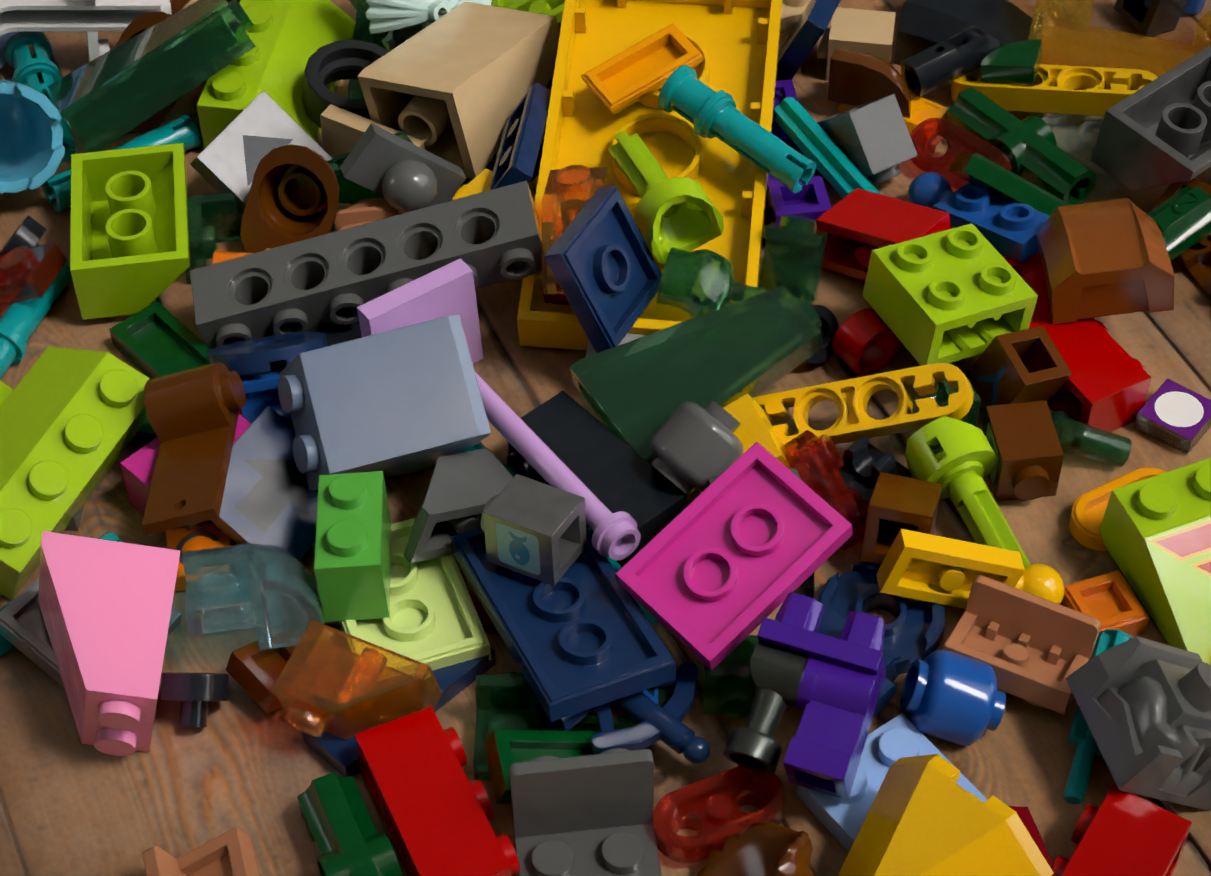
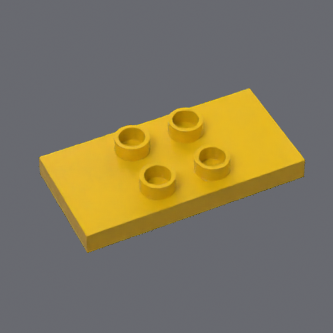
(739, 58)

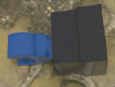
(1156, 16)

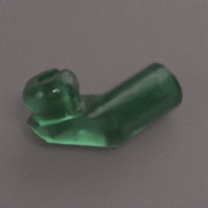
(1089, 441)

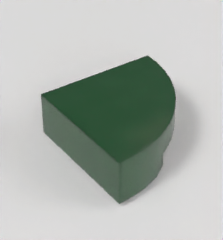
(1013, 63)

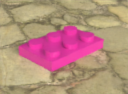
(734, 555)

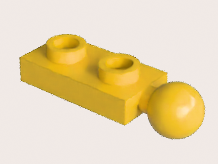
(945, 569)

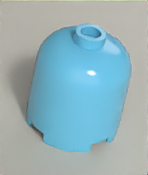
(28, 138)

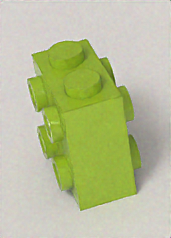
(947, 294)

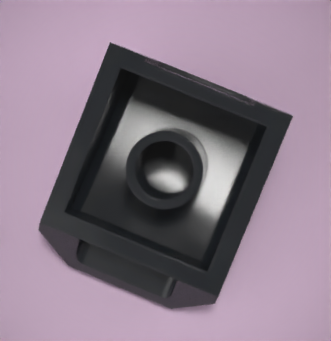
(933, 21)

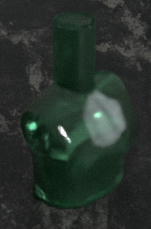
(700, 282)

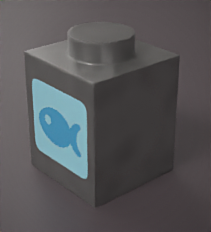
(534, 529)

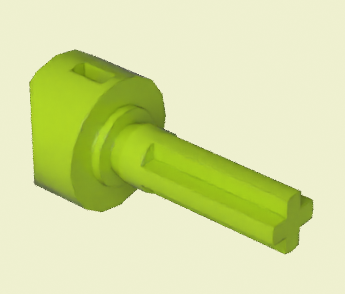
(670, 210)
(961, 472)

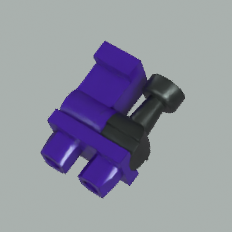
(825, 679)

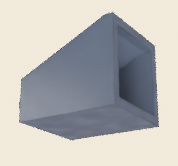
(384, 401)

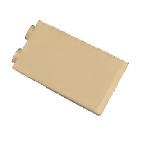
(462, 80)

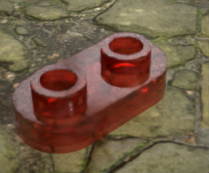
(934, 130)
(818, 468)
(714, 812)

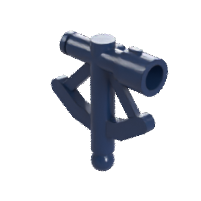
(653, 720)

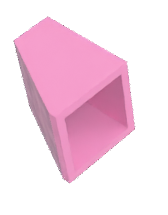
(109, 632)

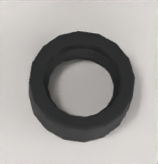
(332, 63)

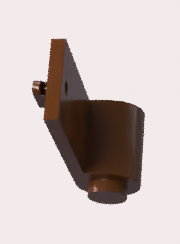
(196, 428)

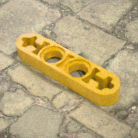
(1060, 89)
(854, 395)

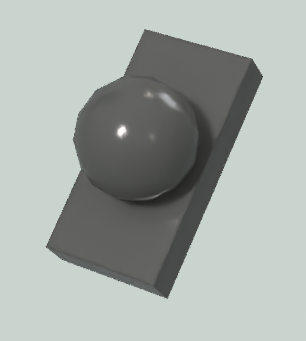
(401, 171)

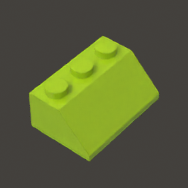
(127, 227)

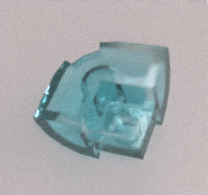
(250, 589)

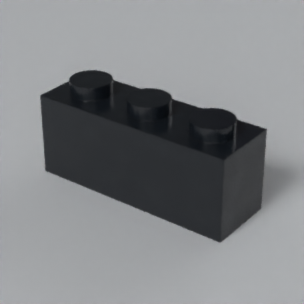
(604, 465)

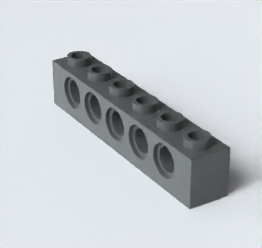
(330, 275)

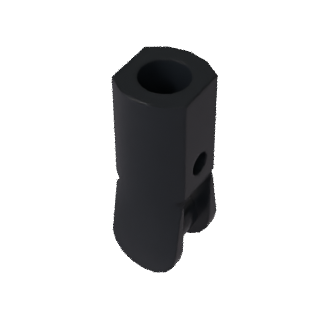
(947, 60)

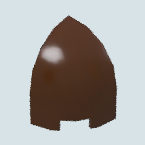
(862, 78)

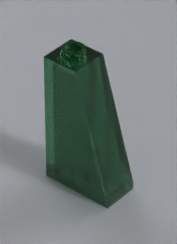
(151, 71)
(697, 361)

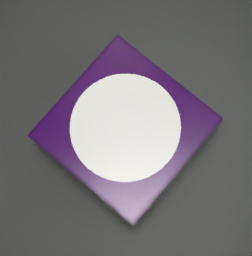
(1175, 416)

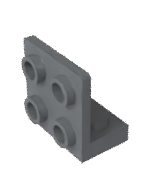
(585, 815)

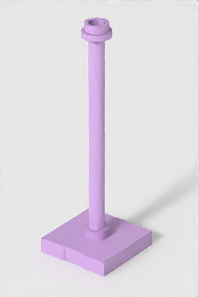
(452, 292)

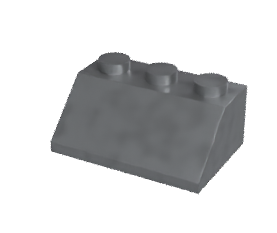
(1161, 129)

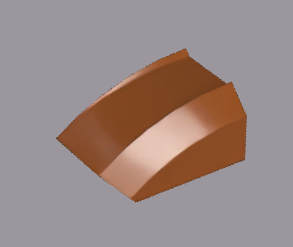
(1104, 261)

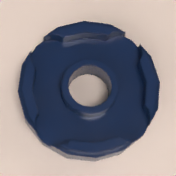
(266, 353)
(917, 623)

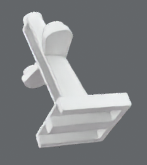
(76, 16)

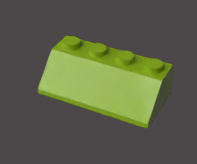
(284, 40)
(57, 445)

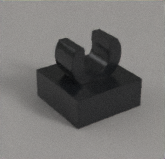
(864, 464)

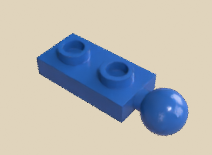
(1004, 223)

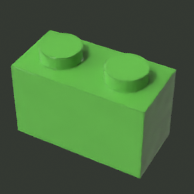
(353, 546)

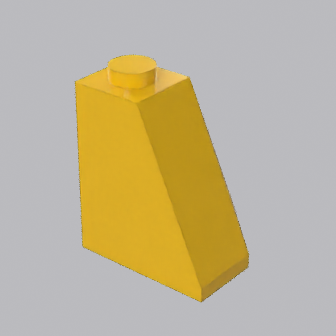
(937, 828)

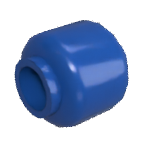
(952, 697)

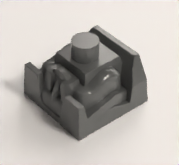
(1150, 719)

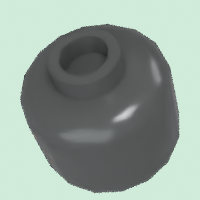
(696, 445)

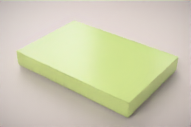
(428, 610)

